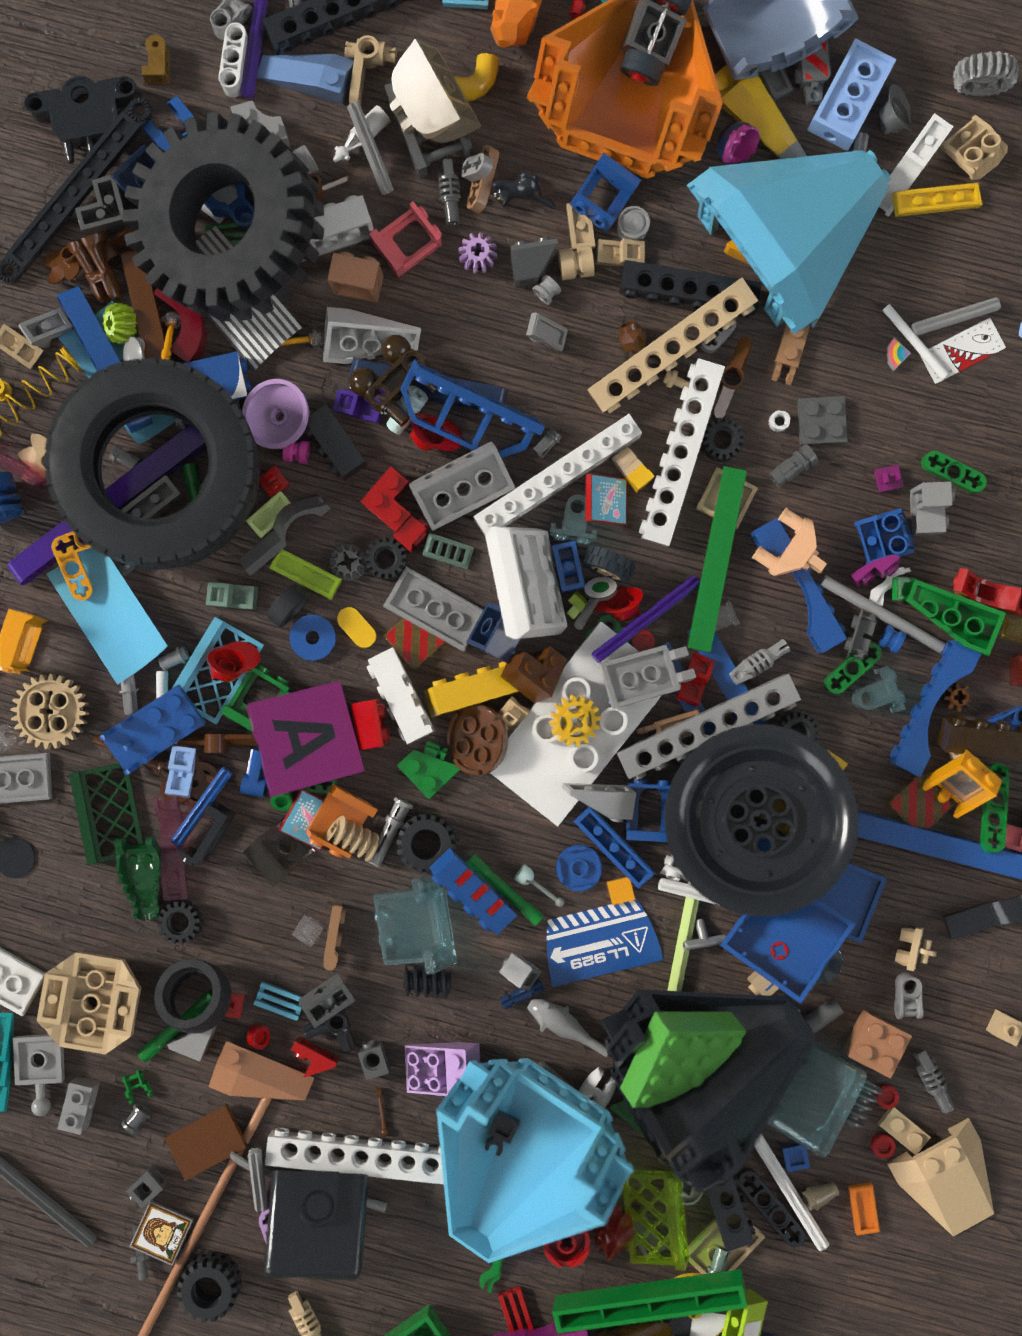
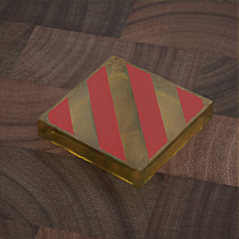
(412, 642)
(918, 806)

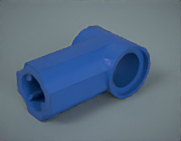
(253, 780)

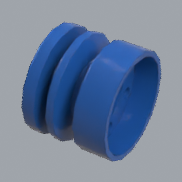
(9, 503)

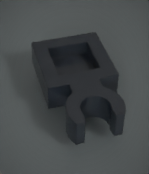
(502, 1129)

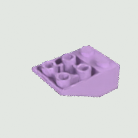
(437, 1066)

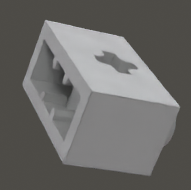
(78, 1105)

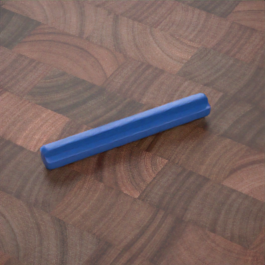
(197, 811)

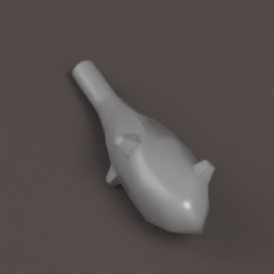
(562, 1023)

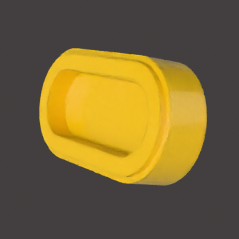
(356, 627)

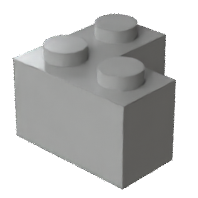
(928, 508)

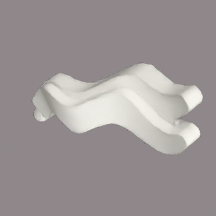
(877, 592)

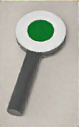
(595, 590)

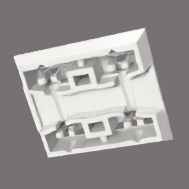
(526, 582)

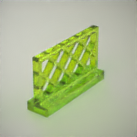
(676, 1219)

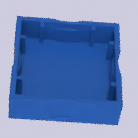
(811, 939)

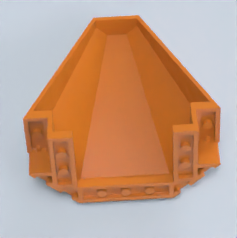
(604, 111)

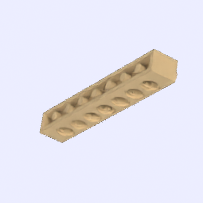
(737, 292)

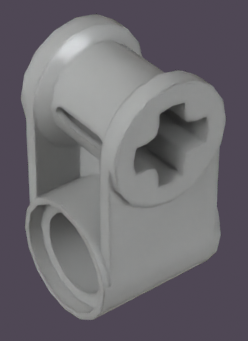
(229, 12)
(908, 1002)

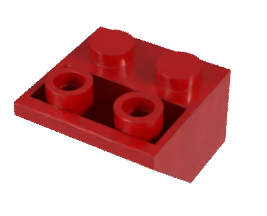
(369, 724)

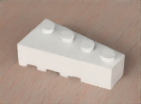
(400, 695)

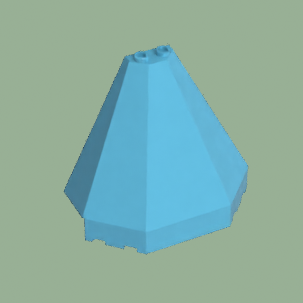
(794, 223)
(550, 1179)

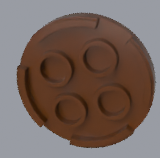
(477, 739)

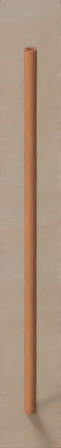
(201, 1223)

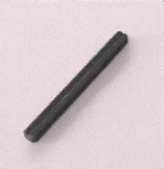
(46, 1204)

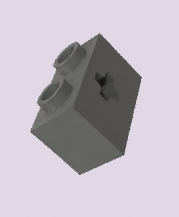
(326, 1000)

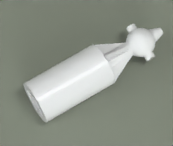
(376, 120)

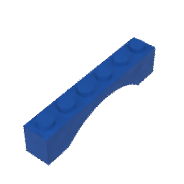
(822, 626)
(913, 749)

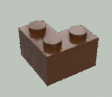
(536, 674)

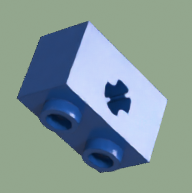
(568, 567)

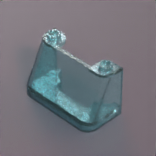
(819, 1099)

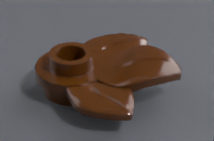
(63, 266)

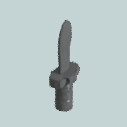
(141, 1259)

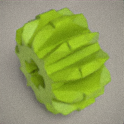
(119, 322)

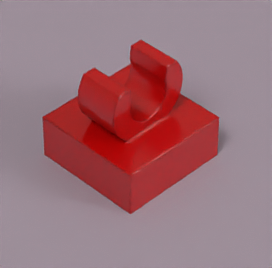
(273, 481)

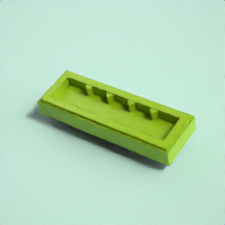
(305, 574)

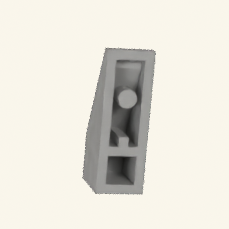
(610, 800)

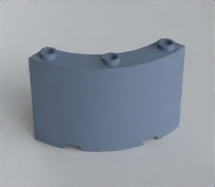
(774, 32)

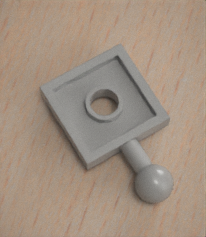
(30, 1073)

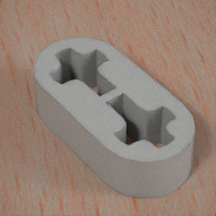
(476, 167)
(721, 338)

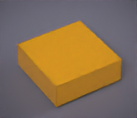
(620, 890)

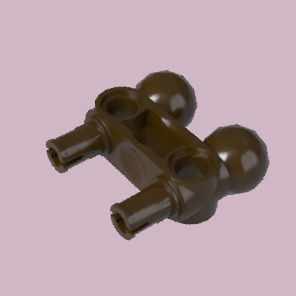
(366, 384)

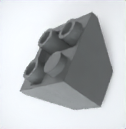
(532, 260)

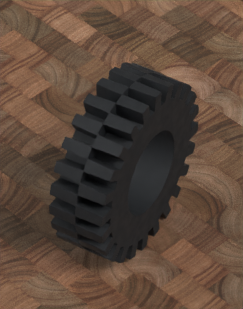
(180, 185)

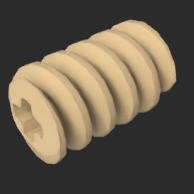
(354, 836)

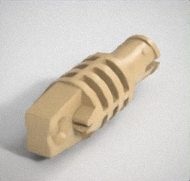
(303, 1316)

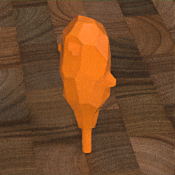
(514, 21)

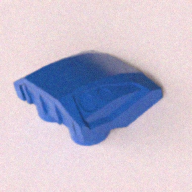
(885, 535)

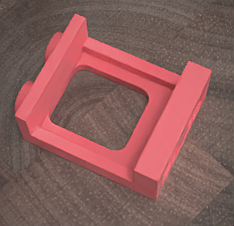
(391, 252)

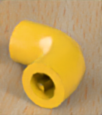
(482, 79)

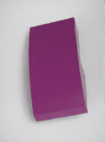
(883, 566)

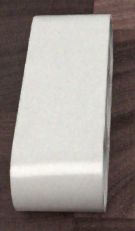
(231, 50)

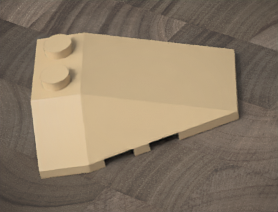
(948, 1179)

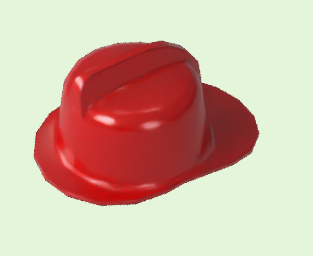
(428, 440)
(622, 605)
(232, 660)

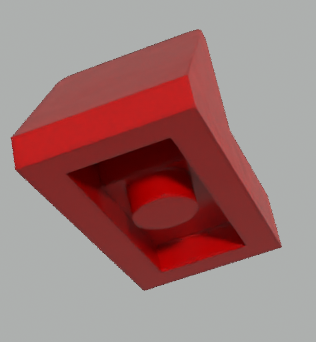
(320, 1059)

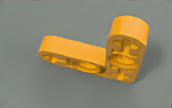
(72, 555)

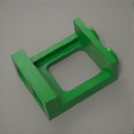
(237, 709)

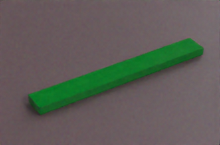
(716, 559)

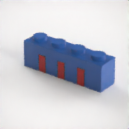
(472, 891)

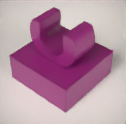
(888, 478)

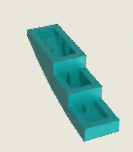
(6, 1056)

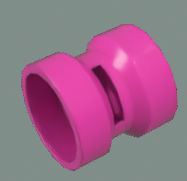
(297, 451)

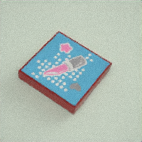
(606, 500)
(300, 816)

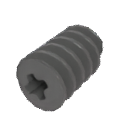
(862, 1104)

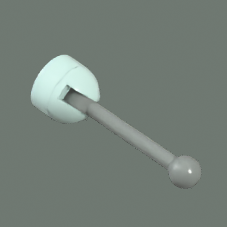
(526, 876)

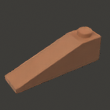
(253, 1075)

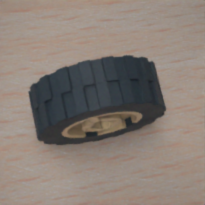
(609, 564)

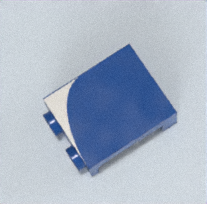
(228, 372)

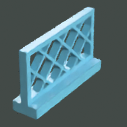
(199, 657)

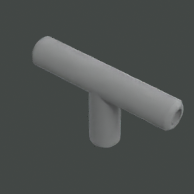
(704, 940)

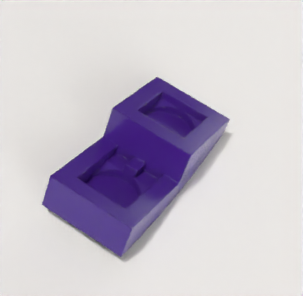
(355, 406)

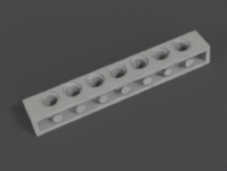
(782, 686)

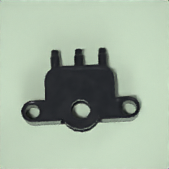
(86, 122)

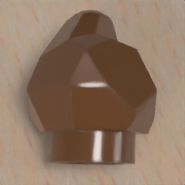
(632, 337)

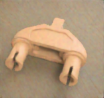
(799, 552)

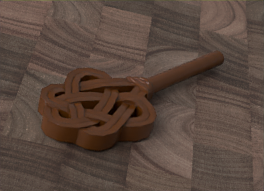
(158, 767)

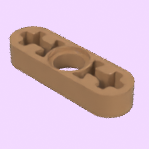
(481, 188)

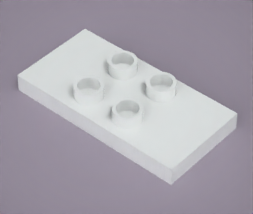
(540, 763)

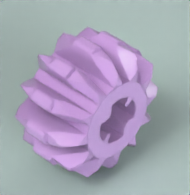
(470, 248)

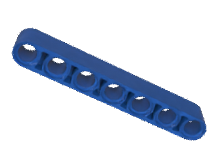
(93, 339)

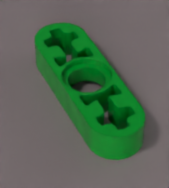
(963, 469)
(852, 678)

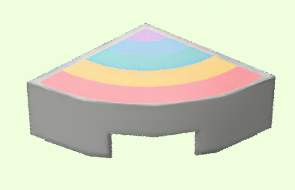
(896, 354)

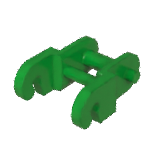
(126, 1080)

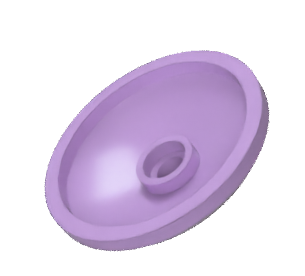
(264, 408)

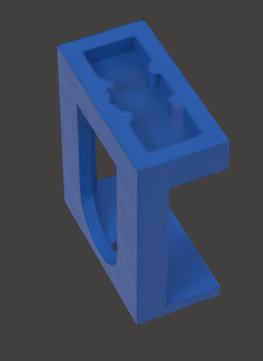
(615, 175)
(631, 830)

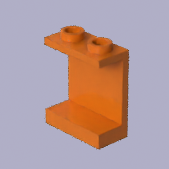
(338, 803)

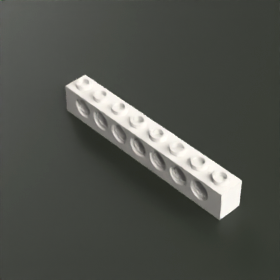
(711, 375)
(559, 475)
(373, 1166)

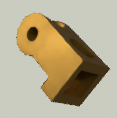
(158, 62)

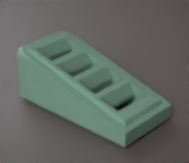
(429, 545)

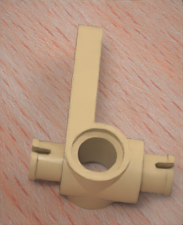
(362, 61)

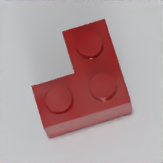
(383, 499)

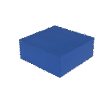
(795, 1157)

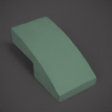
(231, 596)

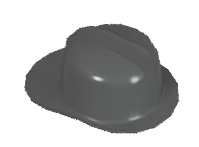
(896, 112)

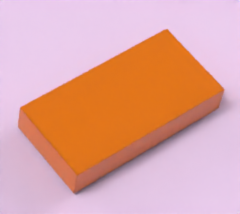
(864, 1208)

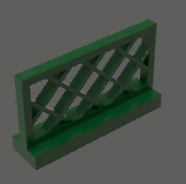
(86, 816)

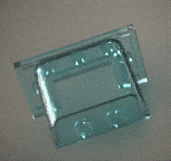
(416, 926)

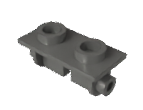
(857, 644)

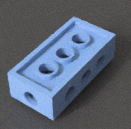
(851, 94)

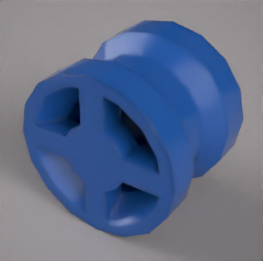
(891, 639)

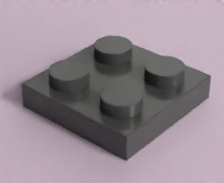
(822, 420)

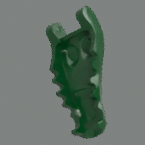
(140, 874)

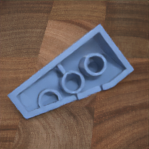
(313, 74)

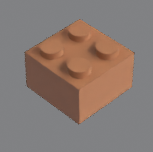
(355, 277)
(876, 1043)

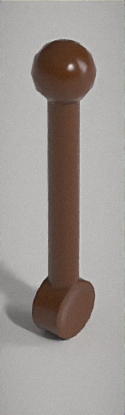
(384, 1131)

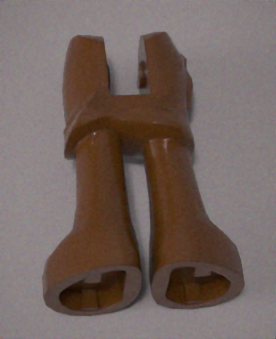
(102, 282)

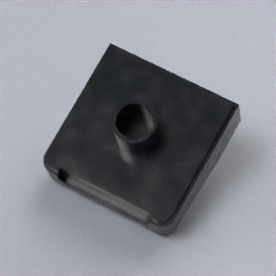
(316, 1225)

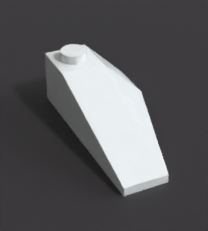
(360, 335)

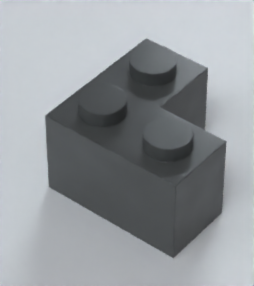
(107, 211)

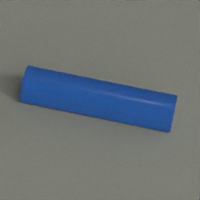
(614, 846)

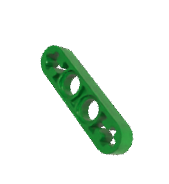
(999, 809)

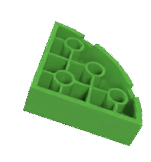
(679, 1054)

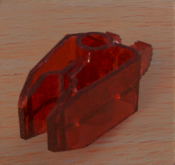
(615, 1234)

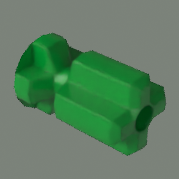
(433, 749)

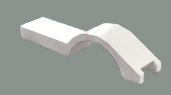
(916, 159)

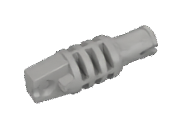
(758, 662)

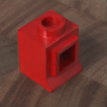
(412, 533)

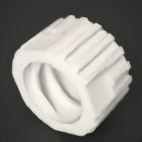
(777, 428)

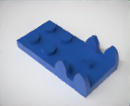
(152, 729)

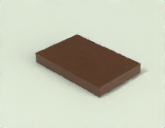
(206, 1142)

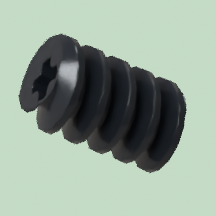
(427, 983)

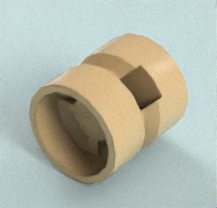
(576, 262)

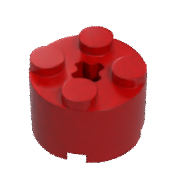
(568, 1252)

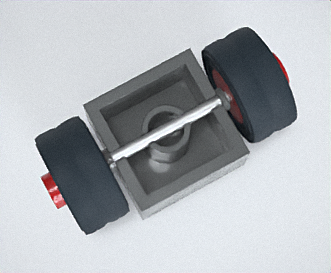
(652, 39)

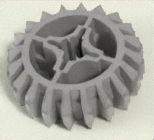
(986, 74)

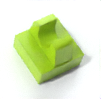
(578, 603)

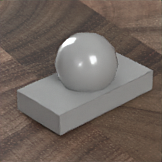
(546, 332)

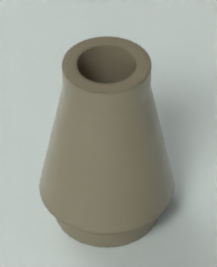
(819, 1195)

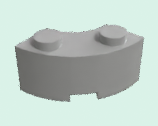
(273, 124)

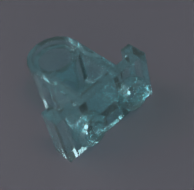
(574, 524)
(881, 692)

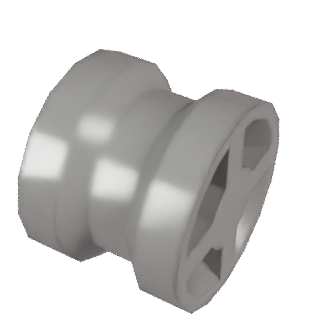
(546, 289)

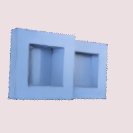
(181, 771)

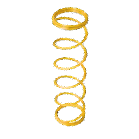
(68, 357)

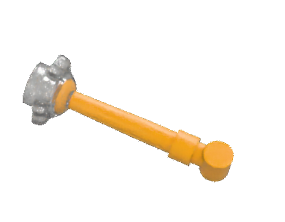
(172, 322)
(315, 339)

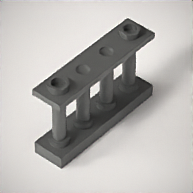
(413, 141)

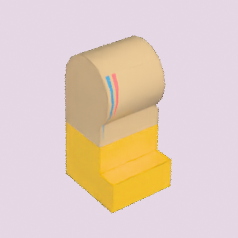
(632, 469)

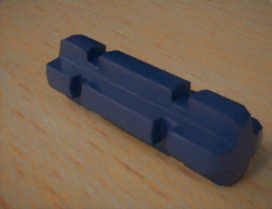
(520, 995)

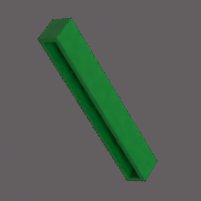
(650, 1301)

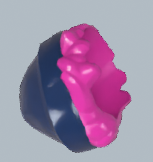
(737, 142)

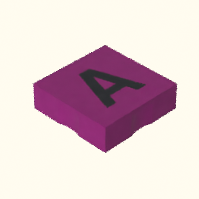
(305, 738)

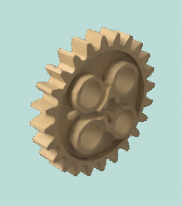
(28, 710)

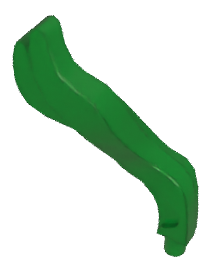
(491, 1275)

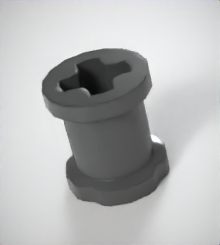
(137, 1118)

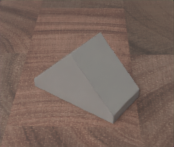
(192, 1045)

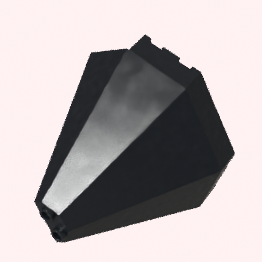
(717, 1124)

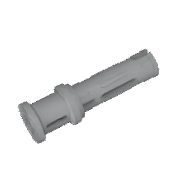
(393, 822)

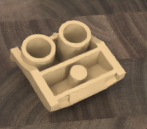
(975, 148)

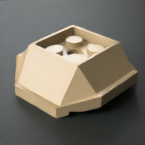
(66, 1004)

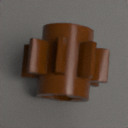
(964, 697)

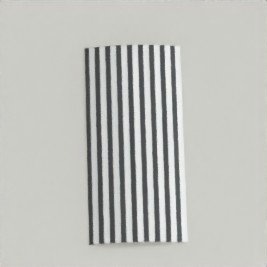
(264, 332)

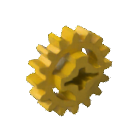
(581, 712)

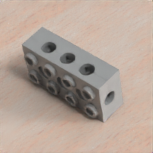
(475, 493)

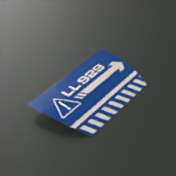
(600, 942)

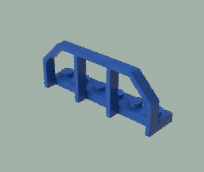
(467, 396)

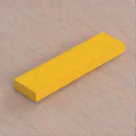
(936, 199)

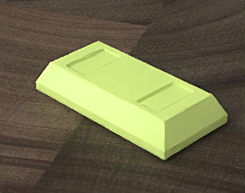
(264, 518)

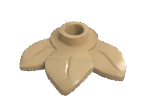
(34, 455)

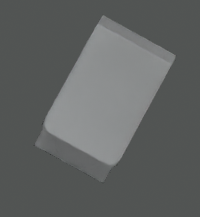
(45, 327)

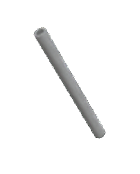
(882, 613)

